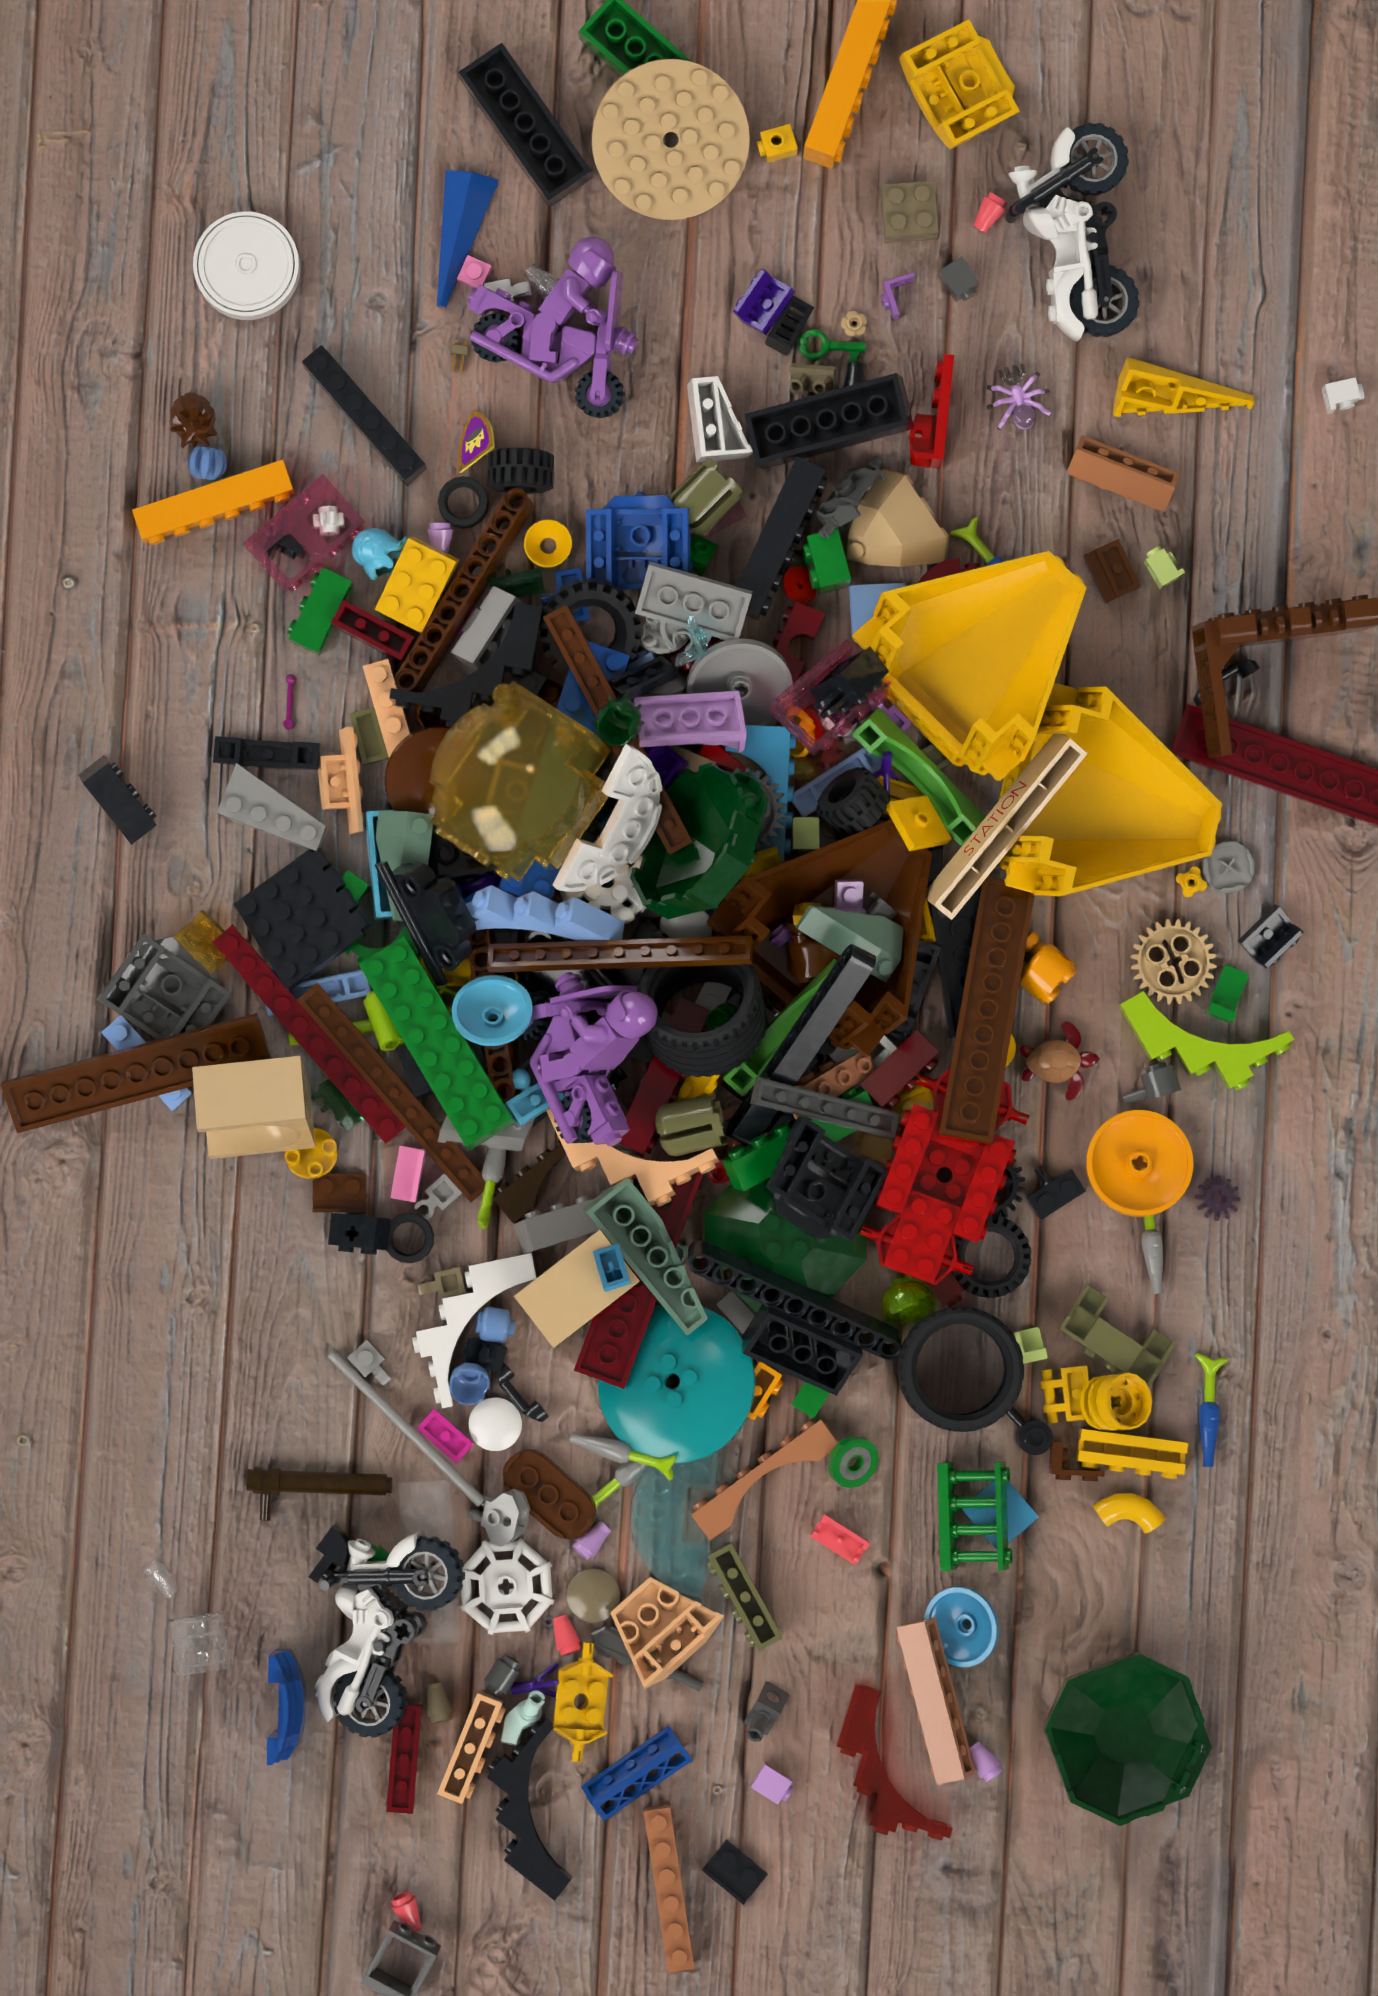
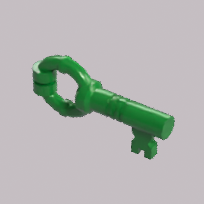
(829, 345)

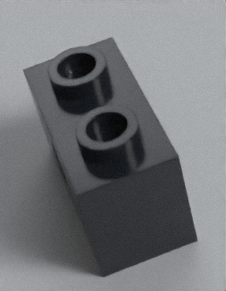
(359, 1232)

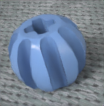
(207, 463)

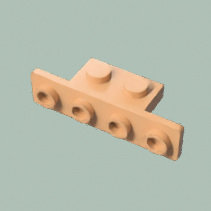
(340, 781)

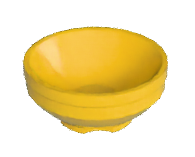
(547, 530)

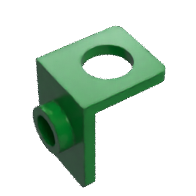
(701, 553)

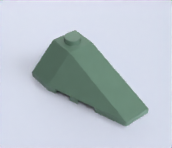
(403, 839)
(870, 932)

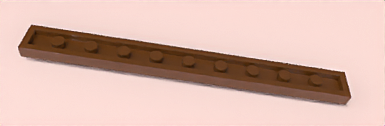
(596, 690)
(620, 954)
(392, 1090)

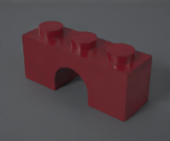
(801, 622)

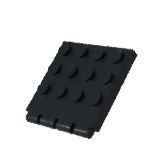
(303, 917)

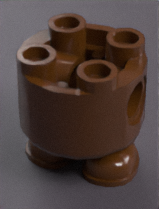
(806, 955)

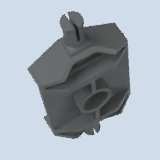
(842, 502)

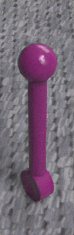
(288, 723)

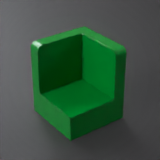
(810, 1399)

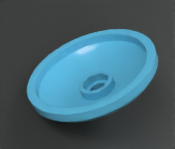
(491, 999)

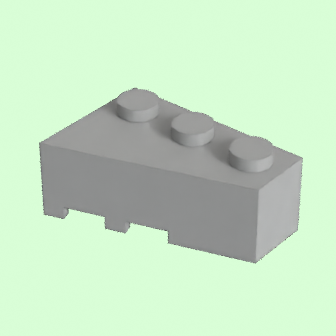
(509, 1139)

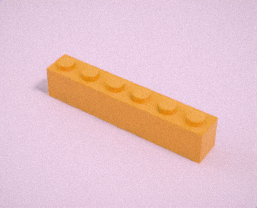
(213, 502)

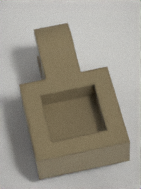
(446, 1282)

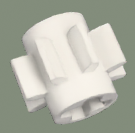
(328, 520)

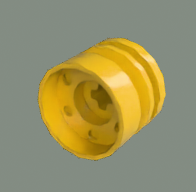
(1116, 1402)

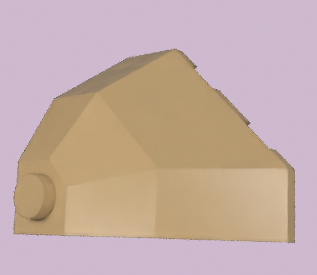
(896, 526)

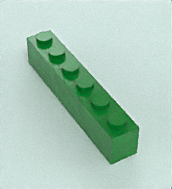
(758, 1160)

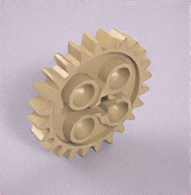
(1195, 952)

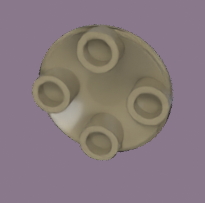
(593, 1595)

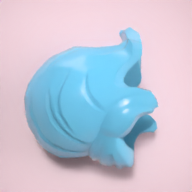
(376, 550)

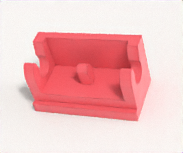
(839, 1539)

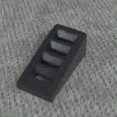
(782, 340)

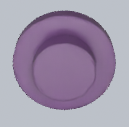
(780, 935)

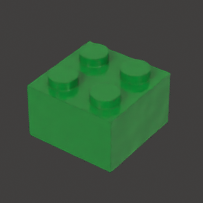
(827, 562)

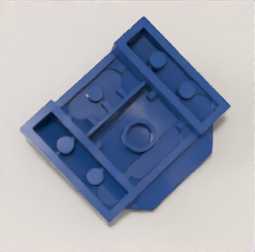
(632, 534)
(286, 1671)

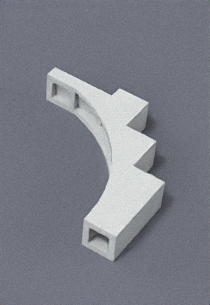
(487, 1281)

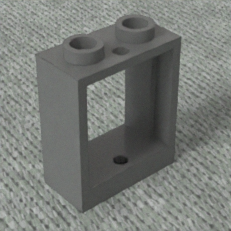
(388, 1984)

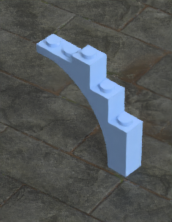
(534, 912)

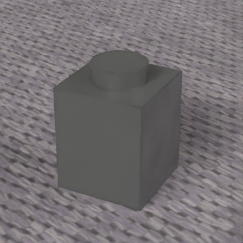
(959, 280)

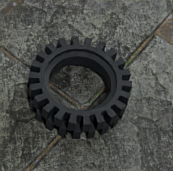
(1018, 1272)

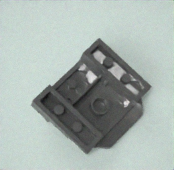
(164, 989)

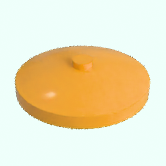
(1139, 1163)

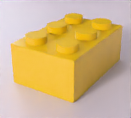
(417, 584)

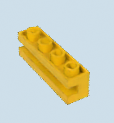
(1131, 1451)

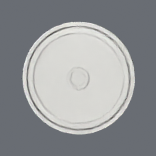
(246, 265)

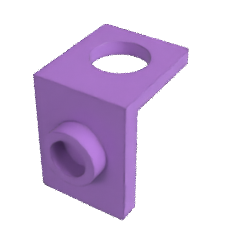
(888, 298)

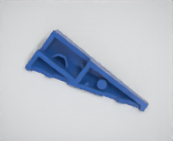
(464, 206)

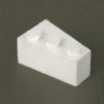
(714, 425)

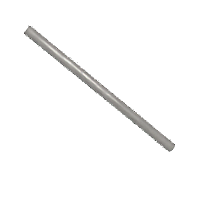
(406, 1428)

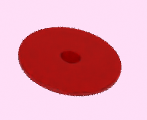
(798, 585)

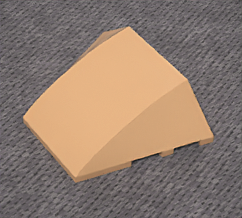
(662, 1629)

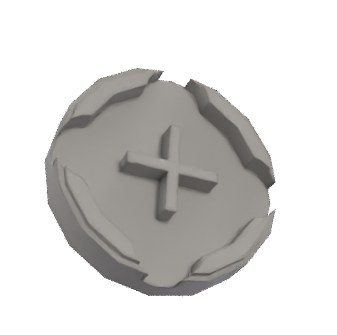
(1228, 867)

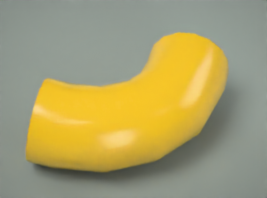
(1131, 1507)

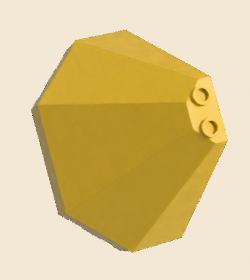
(977, 655)
(1120, 809)

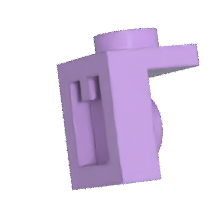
(849, 895)

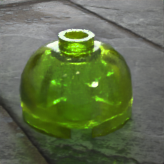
(906, 1301)

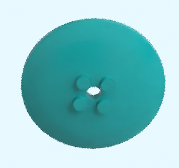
(704, 1408)

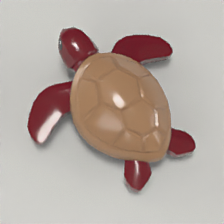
(1059, 1061)

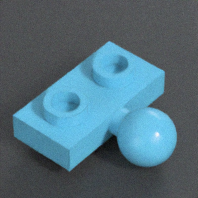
(528, 1103)

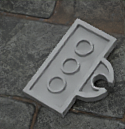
(676, 595)

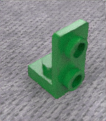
(1227, 994)

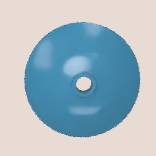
(964, 1644)

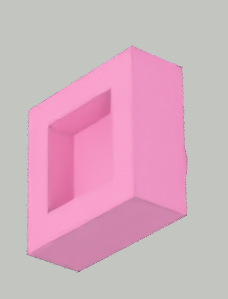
(474, 272)

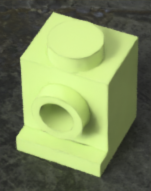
(1162, 567)

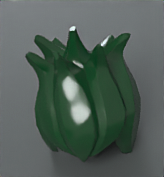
(618, 721)

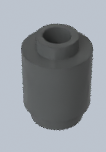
(502, 1675)

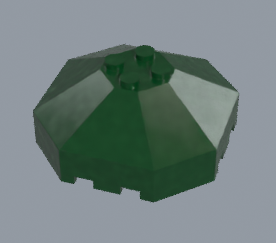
(724, 822)
(752, 1230)
(1127, 1738)

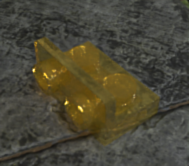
(198, 938)

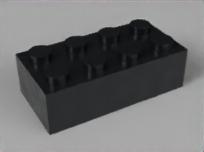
(800, 1350)

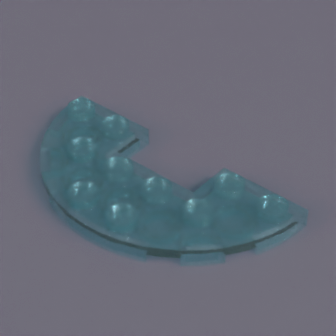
(658, 1522)

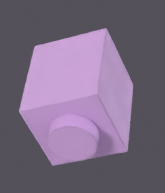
(772, 1784)

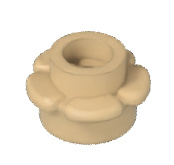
(850, 330)

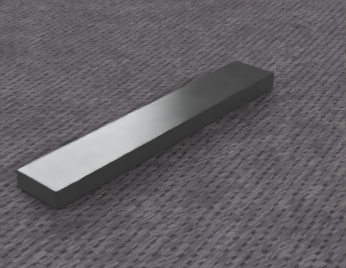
(825, 1108)

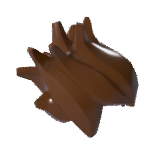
(192, 419)

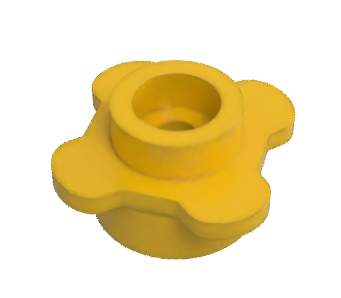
(1193, 874)

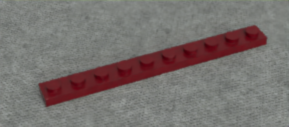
(308, 1033)

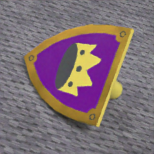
(475, 441)

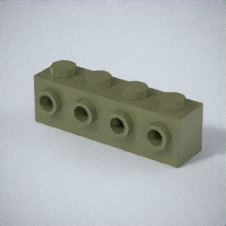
(744, 1595)

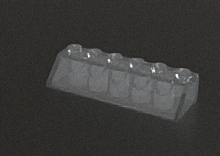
(429, 1508)

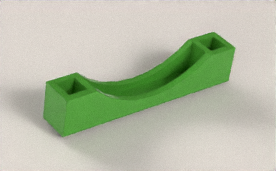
(955, 810)
(744, 1076)

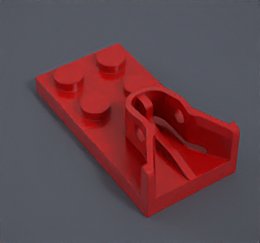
(929, 449)

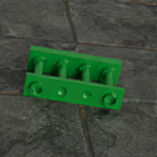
(950, 1530)

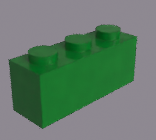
(318, 610)

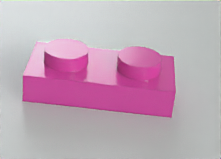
(445, 1436)

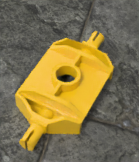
(587, 1722)

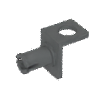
(764, 1712)

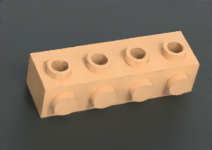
(470, 1746)

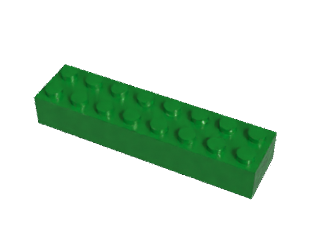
(436, 1044)

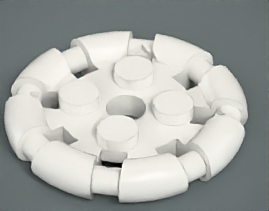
(612, 897)

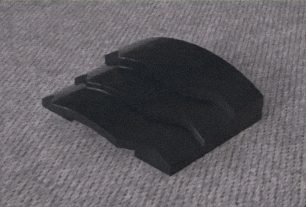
(823, 1184)

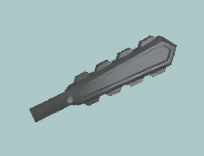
(610, 1644)

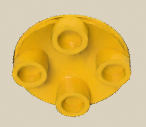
(316, 1161)

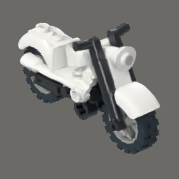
(1081, 273)
(382, 1627)

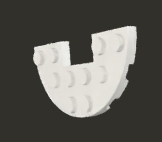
(626, 831)

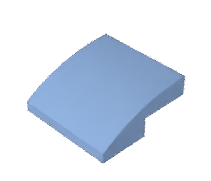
(864, 600)

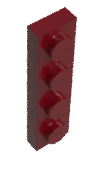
(404, 1761)

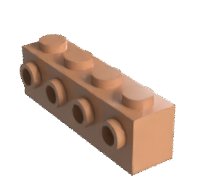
(1123, 473)

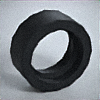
(452, 485)
(428, 1239)

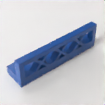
(633, 1770)

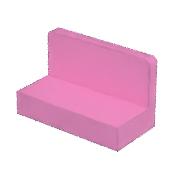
(408, 1174)

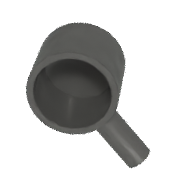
(1157, 1082)

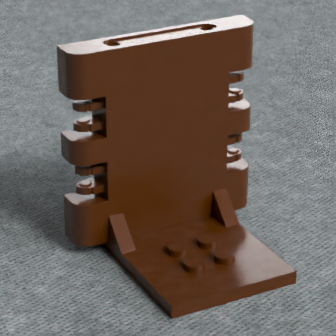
(1221, 636)

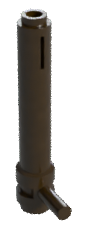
(276, 1481)

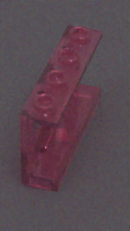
(294, 521)
(798, 697)

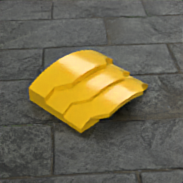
(959, 84)

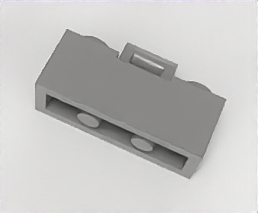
(485, 628)

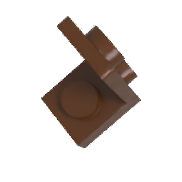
(1058, 1456)

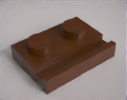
(1111, 571)
(340, 1193)

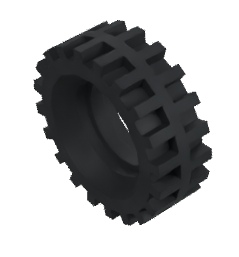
(597, 594)

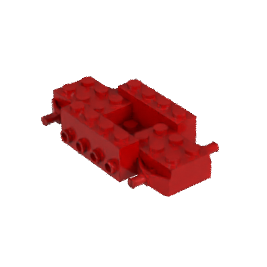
(933, 1212)

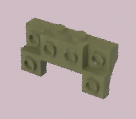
(1111, 1344)

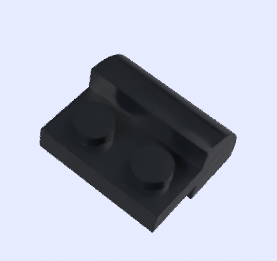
(335, 1550)

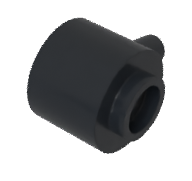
(1032, 1435)

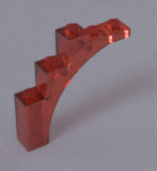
(859, 1736)

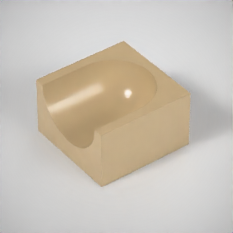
(254, 1107)
(570, 1292)

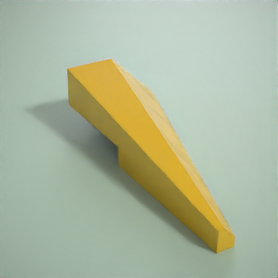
(1154, 388)

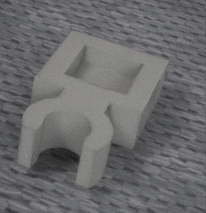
(440, 1194)

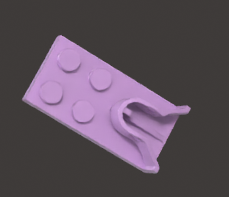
(692, 719)

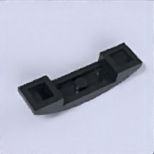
(266, 753)
(925, 962)

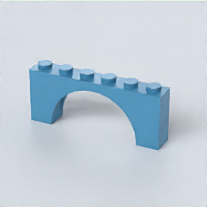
(771, 750)

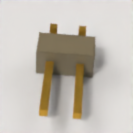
(459, 350)

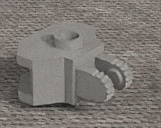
(502, 1516)

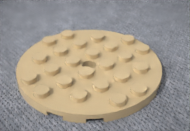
(631, 130)

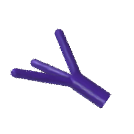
(885, 770)
(536, 1685)

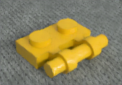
(1072, 1383)

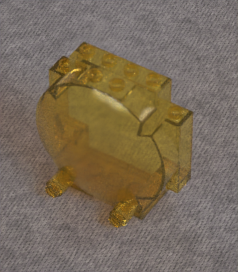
(516, 782)

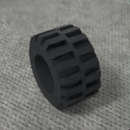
(520, 468)
(852, 802)

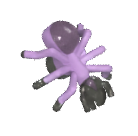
(1020, 402)

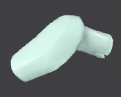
(522, 1717)

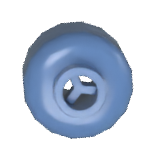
(494, 1324)

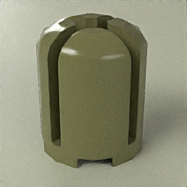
(707, 495)
(690, 1125)

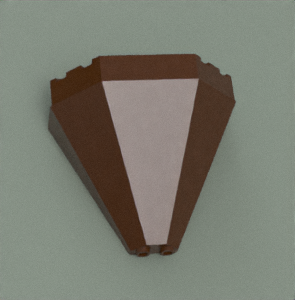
(769, 898)

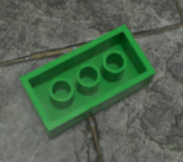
(625, 38)

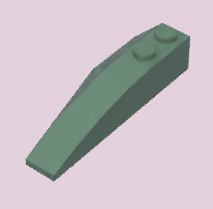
(647, 1248)

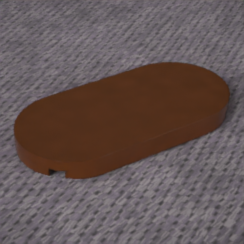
(551, 1493)

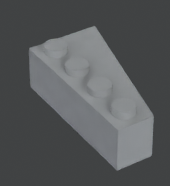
(266, 810)
(555, 1226)

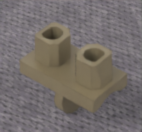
(812, 378)

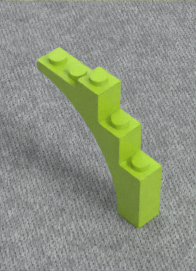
(1231, 1061)

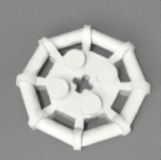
(517, 1597)

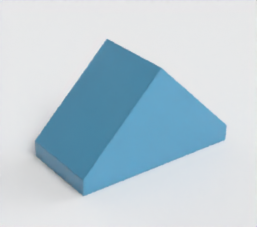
(611, 1267)

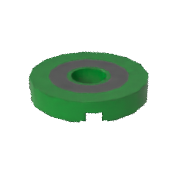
(863, 1468)

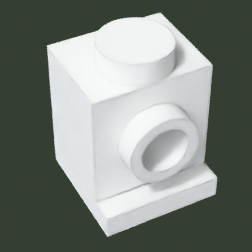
(1342, 394)

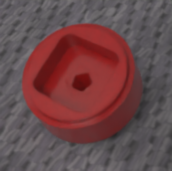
(718, 1174)

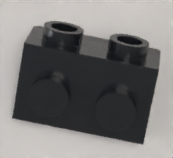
(1270, 937)

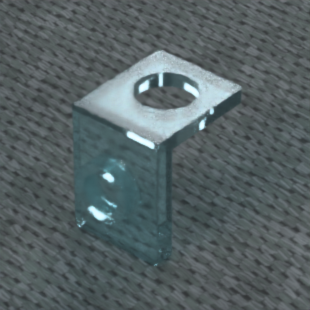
(699, 639)

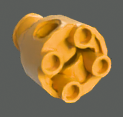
(1045, 970)

